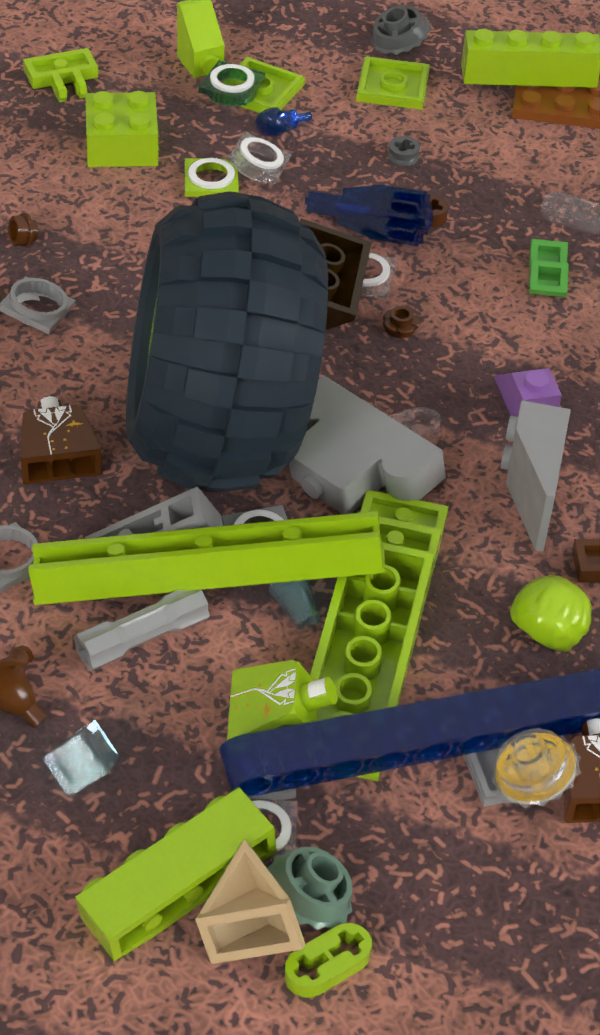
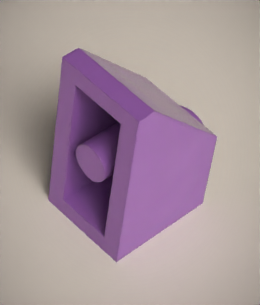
(529, 386)

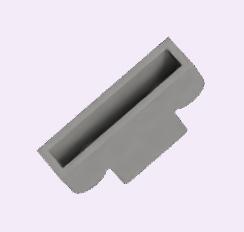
(361, 449)

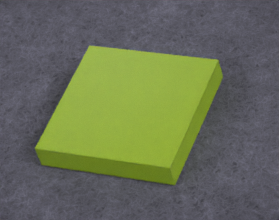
(393, 83)
(275, 90)

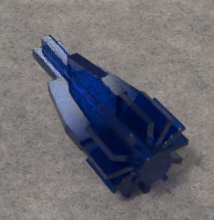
(378, 212)

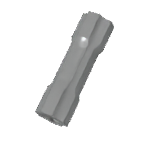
(114, 638)

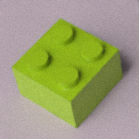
(121, 129)

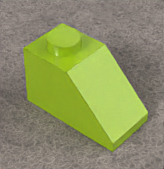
(198, 37)

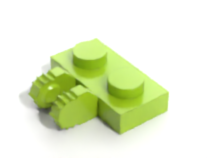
(60, 69)

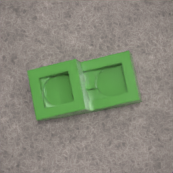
(548, 268)

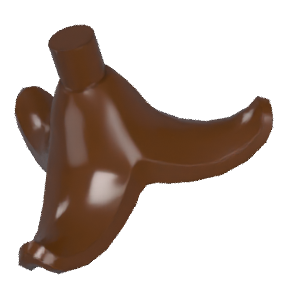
(15, 689)

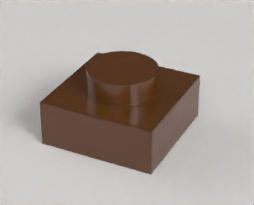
(587, 559)

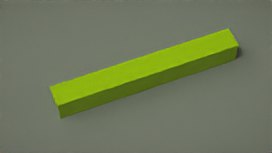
(207, 558)

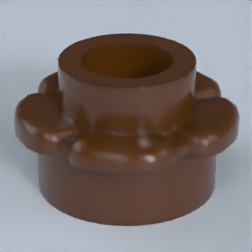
(22, 230)
(400, 322)

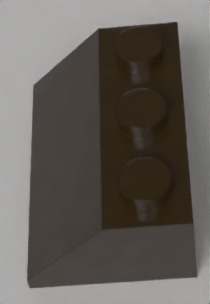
(346, 268)

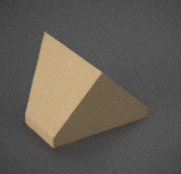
(248, 913)

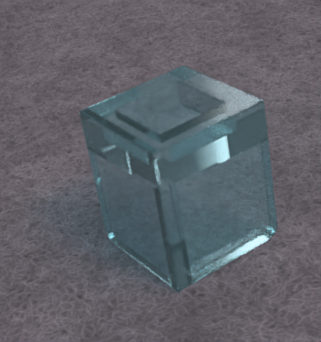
(81, 758)

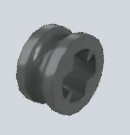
(405, 144)

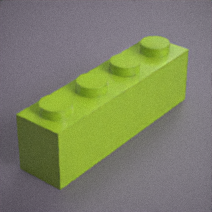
(531, 58)
(173, 874)

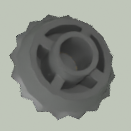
(399, 30)

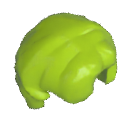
(552, 612)

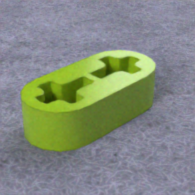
(333, 968)

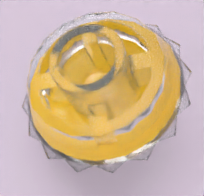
(535, 767)

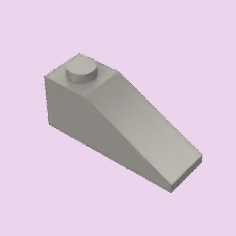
(180, 512)

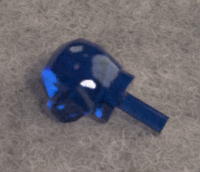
(275, 122)

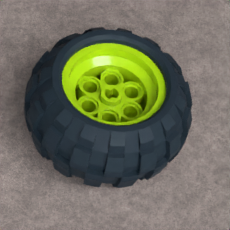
(226, 342)

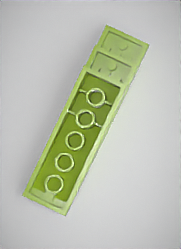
(378, 615)

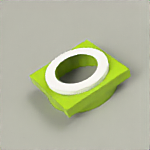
(196, 187)

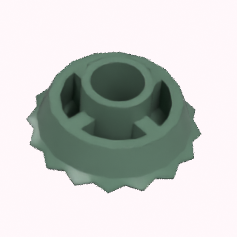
(316, 886)

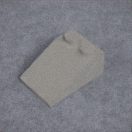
(535, 464)

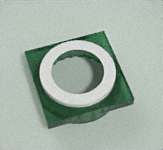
(227, 94)

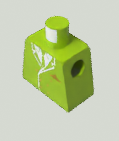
(276, 697)

